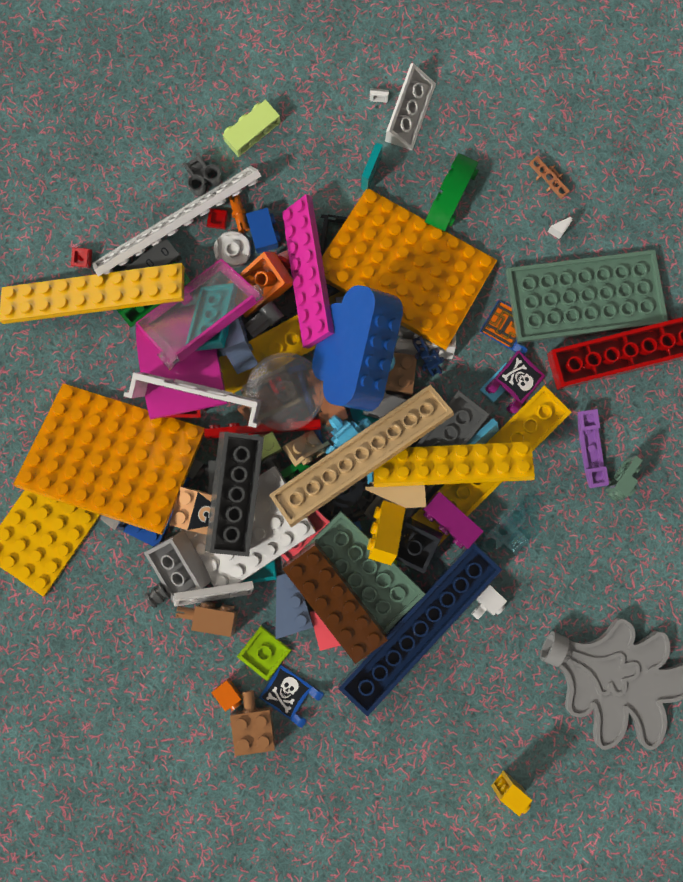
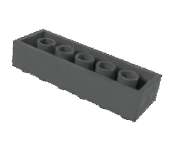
(234, 494)

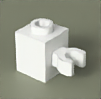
(490, 601)

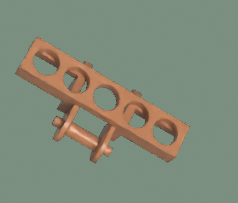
(556, 176)

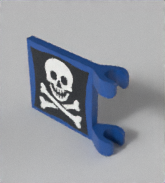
(287, 692)

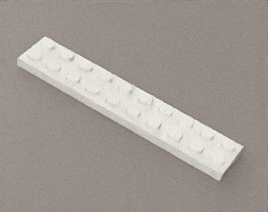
(169, 225)

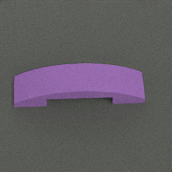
(591, 448)

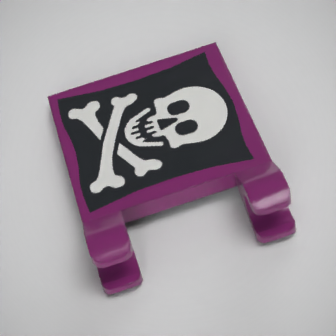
(518, 378)

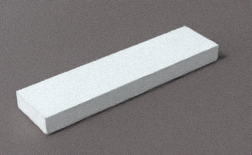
(213, 593)

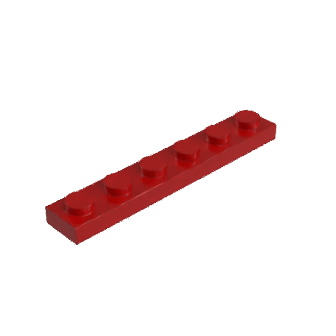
(214, 430)

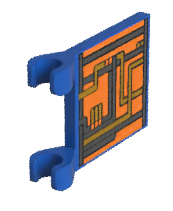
(501, 327)

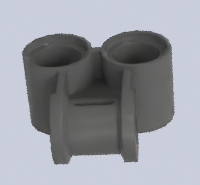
(200, 174)

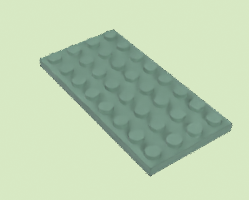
(586, 296)

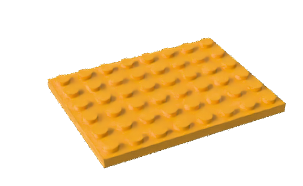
(410, 259)
(110, 458)

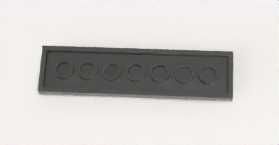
(454, 431)

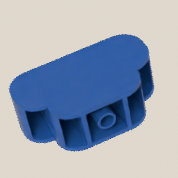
(361, 350)

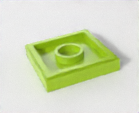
(264, 653)

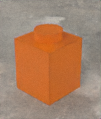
(227, 695)

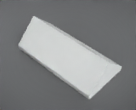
(410, 108)

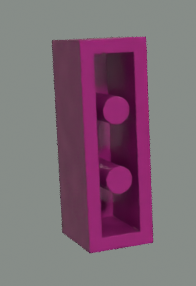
(452, 521)

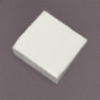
(379, 95)
(559, 228)

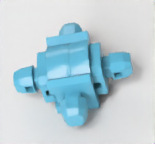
(345, 431)

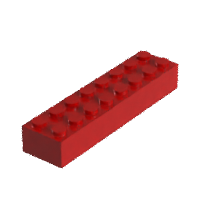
(617, 354)

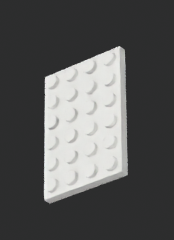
(269, 538)

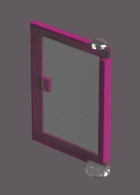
(208, 307)

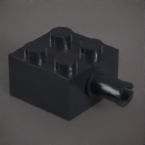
(417, 544)

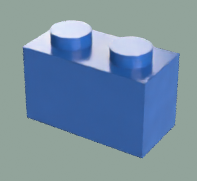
(262, 230)

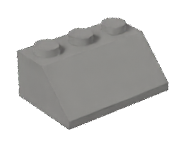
(178, 564)

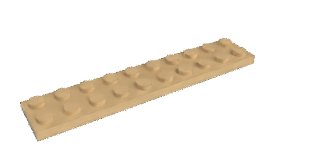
(361, 455)

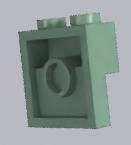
(623, 483)

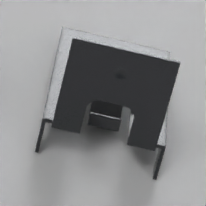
(339, 219)

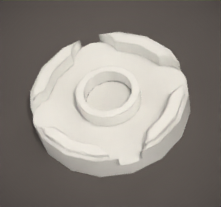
(237, 251)

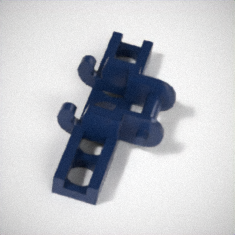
(430, 354)

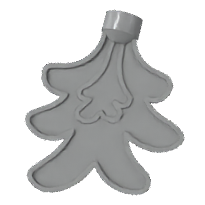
(618, 682)

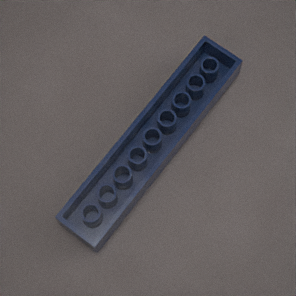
(419, 629)

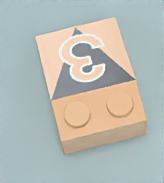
(191, 510)

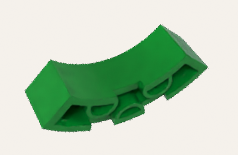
(453, 188)

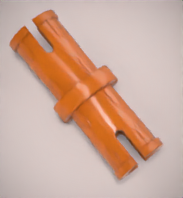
(238, 213)

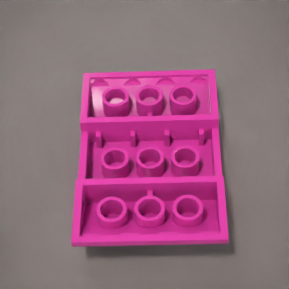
(199, 368)

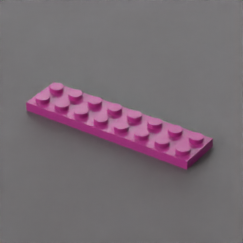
(307, 272)

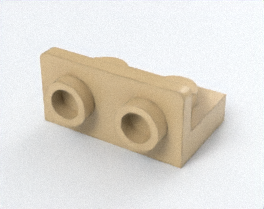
(304, 448)

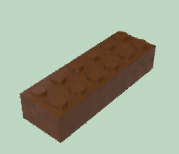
(335, 602)

